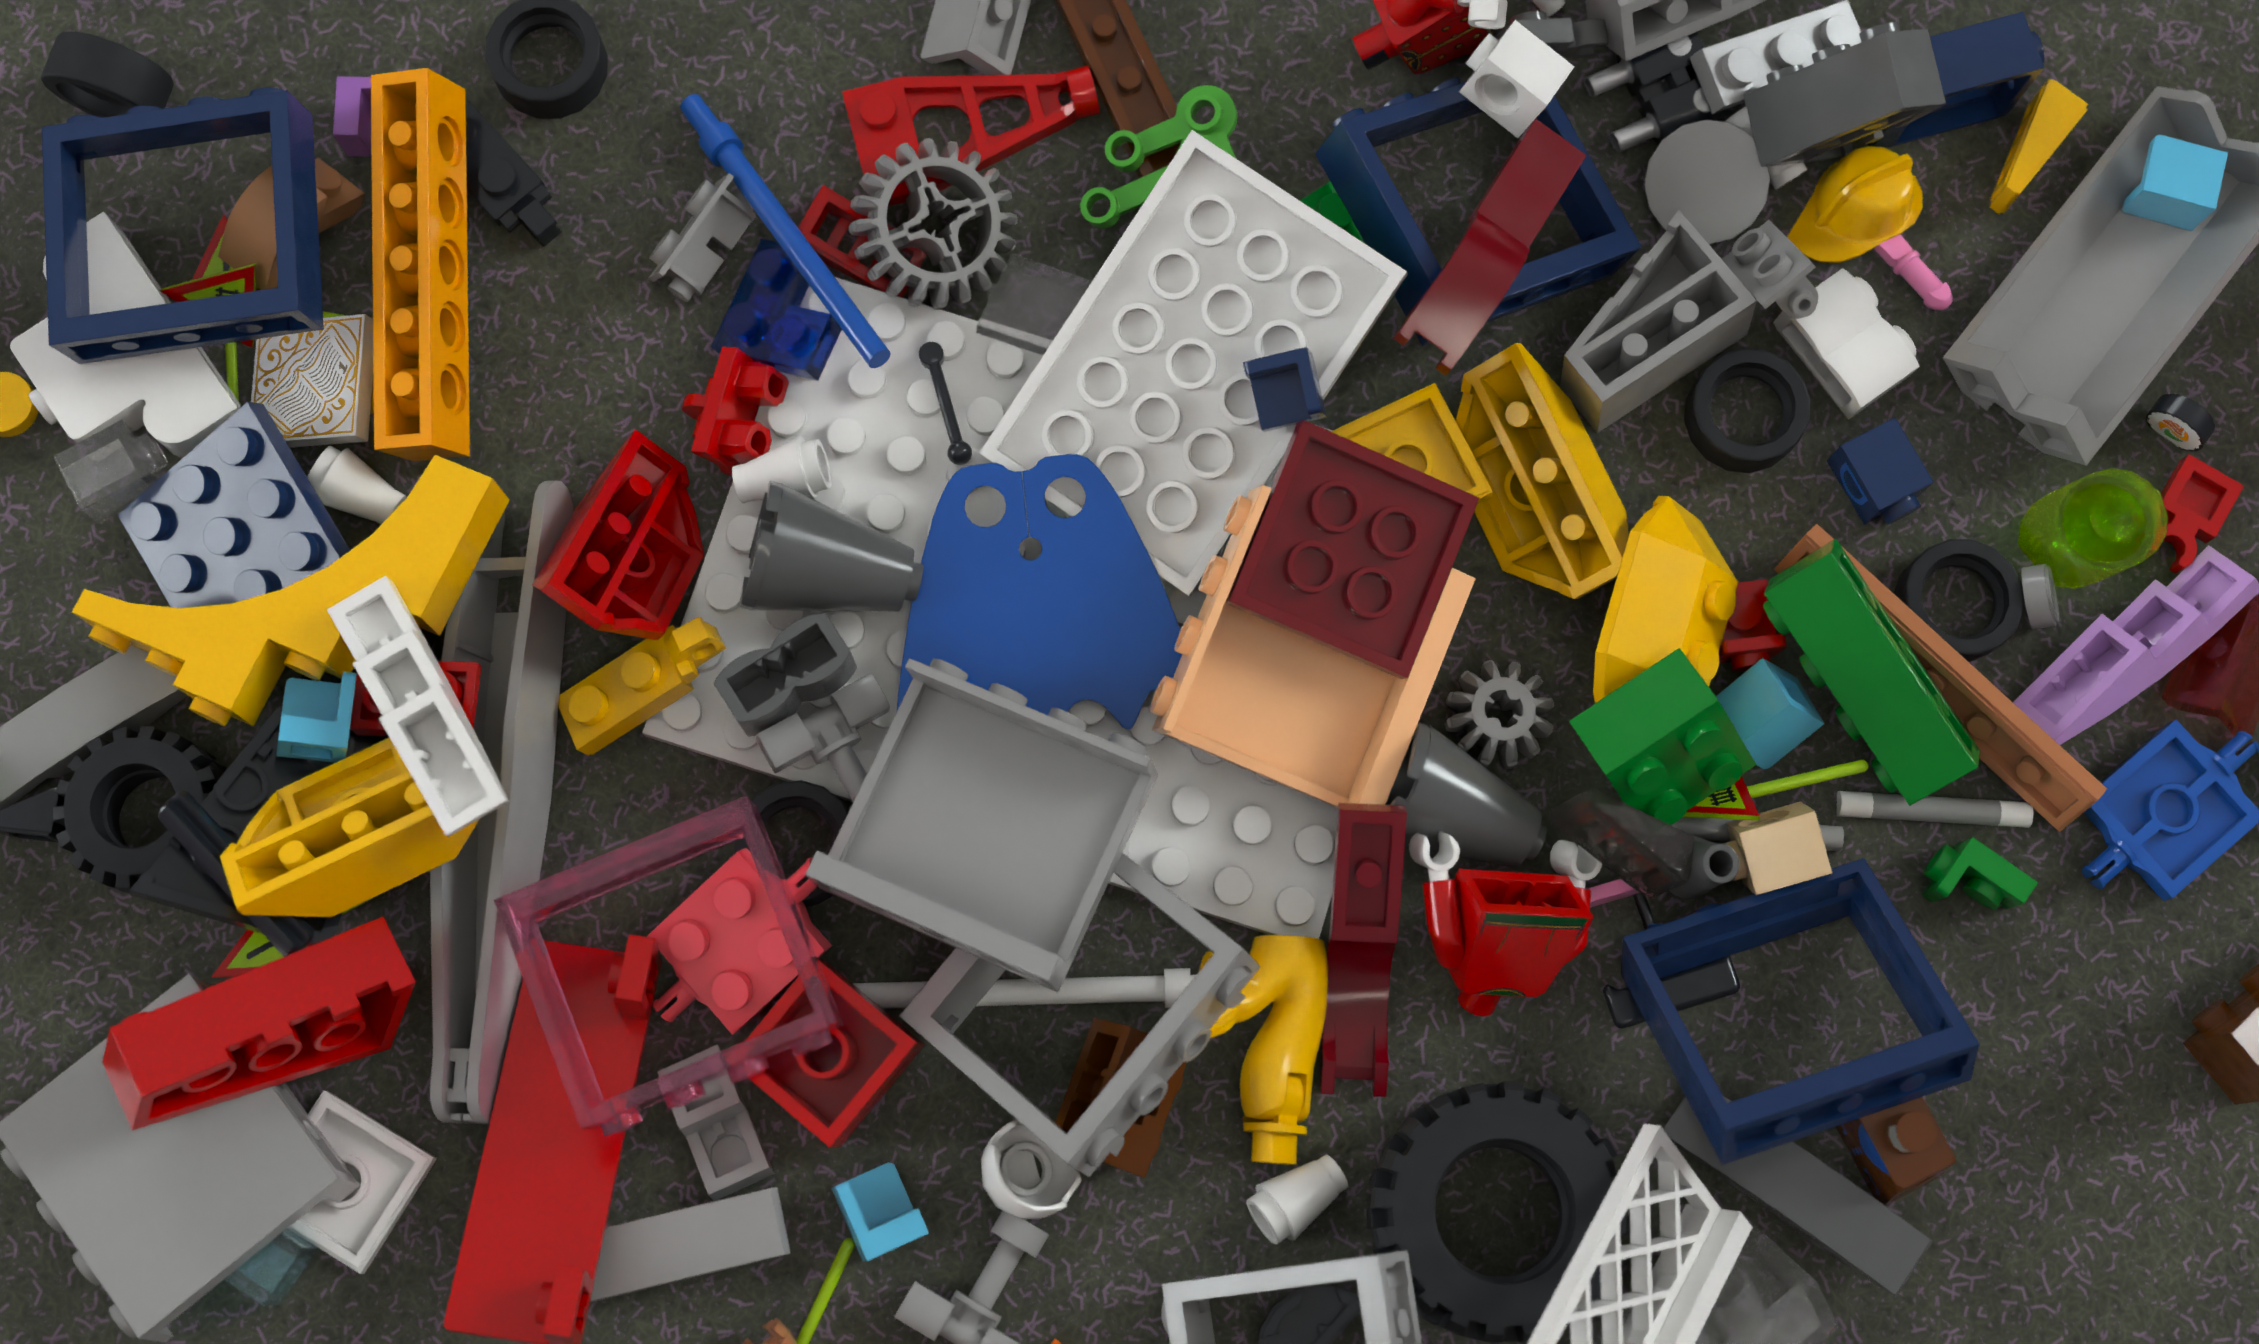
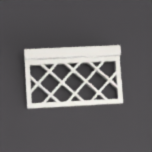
(1688, 1276)

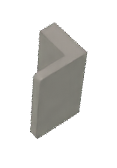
(977, 32)

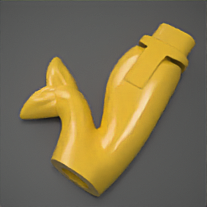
(1283, 1054)

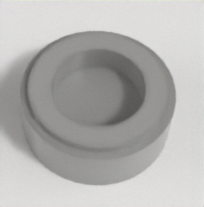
(2040, 596)

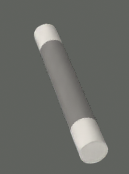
(1935, 809)

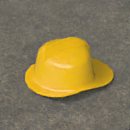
(1858, 205)

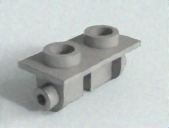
(685, 255)
(1774, 270)

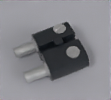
(1665, 88)

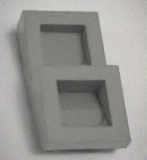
(721, 1134)

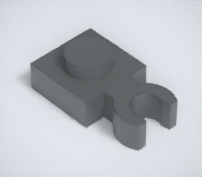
(1562, 35)

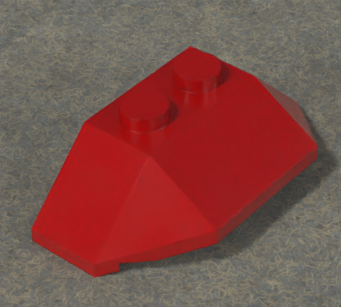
(628, 545)

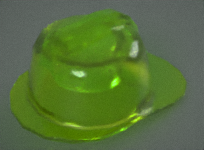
(2094, 527)

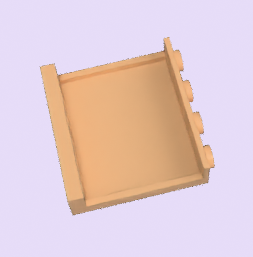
(1289, 702)

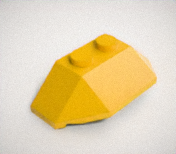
(1551, 498)
(1665, 598)
(338, 839)

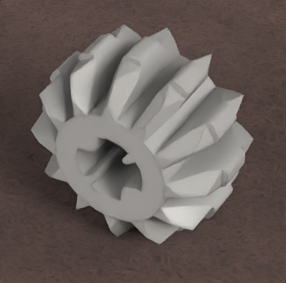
(1487, 732)

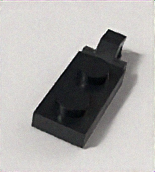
(504, 181)

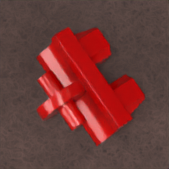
(728, 410)

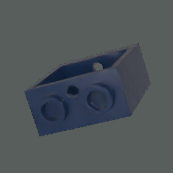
(1981, 76)

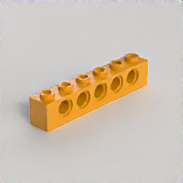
(419, 266)

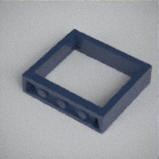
(1392, 232)
(192, 323)
(1830, 1097)

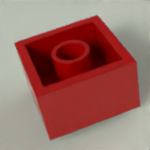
(844, 1080)

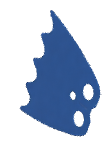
(1054, 627)

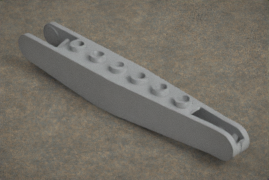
(516, 723)

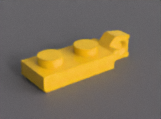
(637, 685)

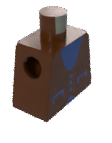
(1898, 1149)

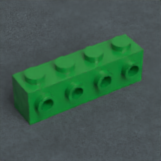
(1871, 674)

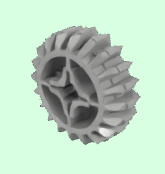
(925, 197)

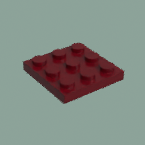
(1352, 549)

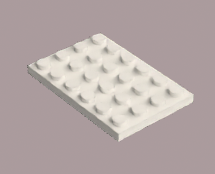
(1157, 347)

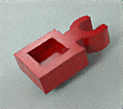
(2196, 507)

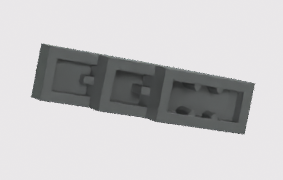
(1814, 1204)

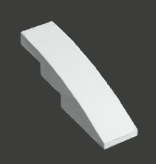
(418, 706)

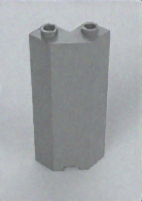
(2108, 291)

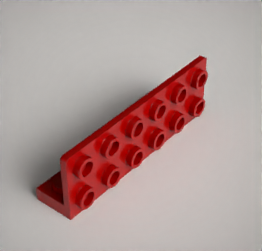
(541, 1178)

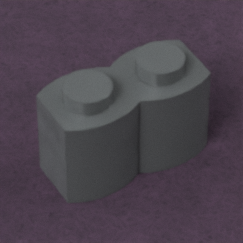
(799, 667)

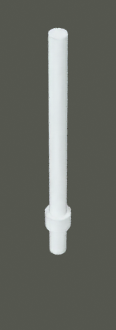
(1073, 990)

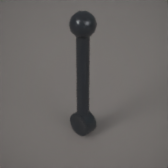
(932, 357)

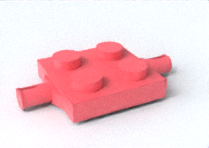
(731, 944)

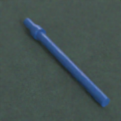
(725, 150)

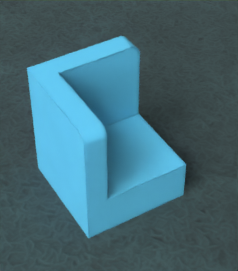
(2178, 183)
(1769, 712)
(316, 719)
(878, 1211)

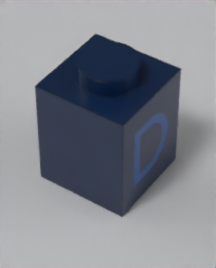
(1881, 473)

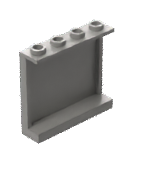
(989, 823)
(174, 1202)

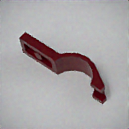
(1494, 244)
(1362, 943)

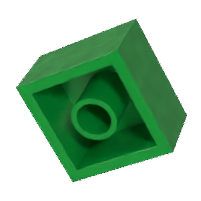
(1664, 740)

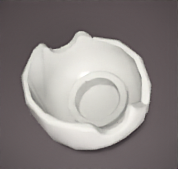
(1013, 1178)

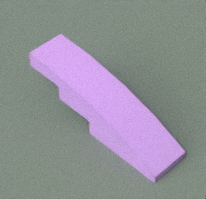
(2138, 648)

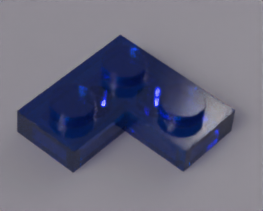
(770, 323)

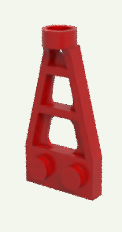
(886, 110)

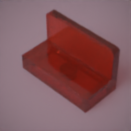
(2222, 674)

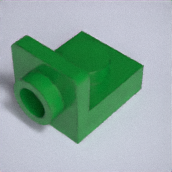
(1987, 875)

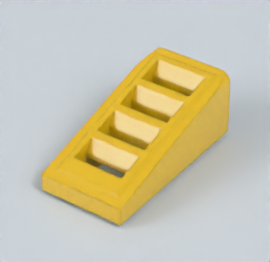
(2042, 129)

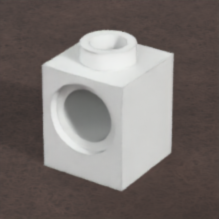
(1514, 77)

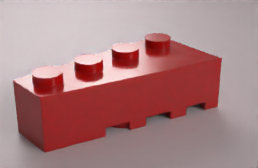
(262, 1027)

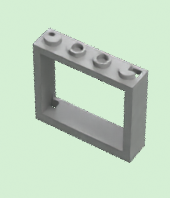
(1143, 1077)
(1382, 1285)

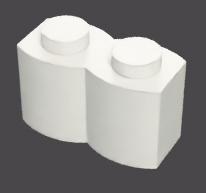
(1850, 344)

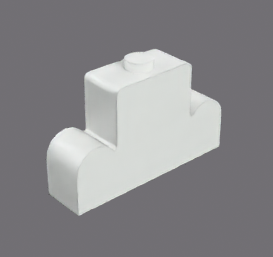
(169, 392)

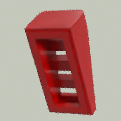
(830, 202)

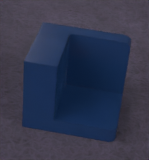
(1285, 388)

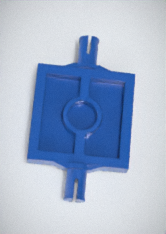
(2172, 810)

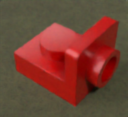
(1749, 630)

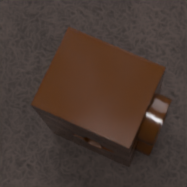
(1101, 1057)

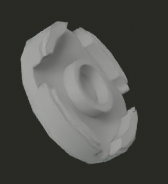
(1710, 176)

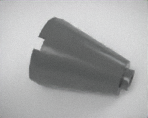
(824, 560)
(1462, 798)

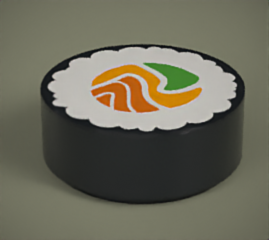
(2181, 421)

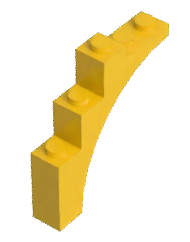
(237, 651)

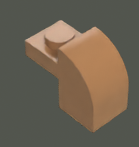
(251, 225)

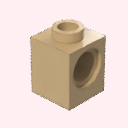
(1779, 848)

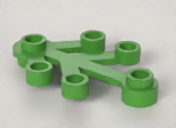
(1156, 139)

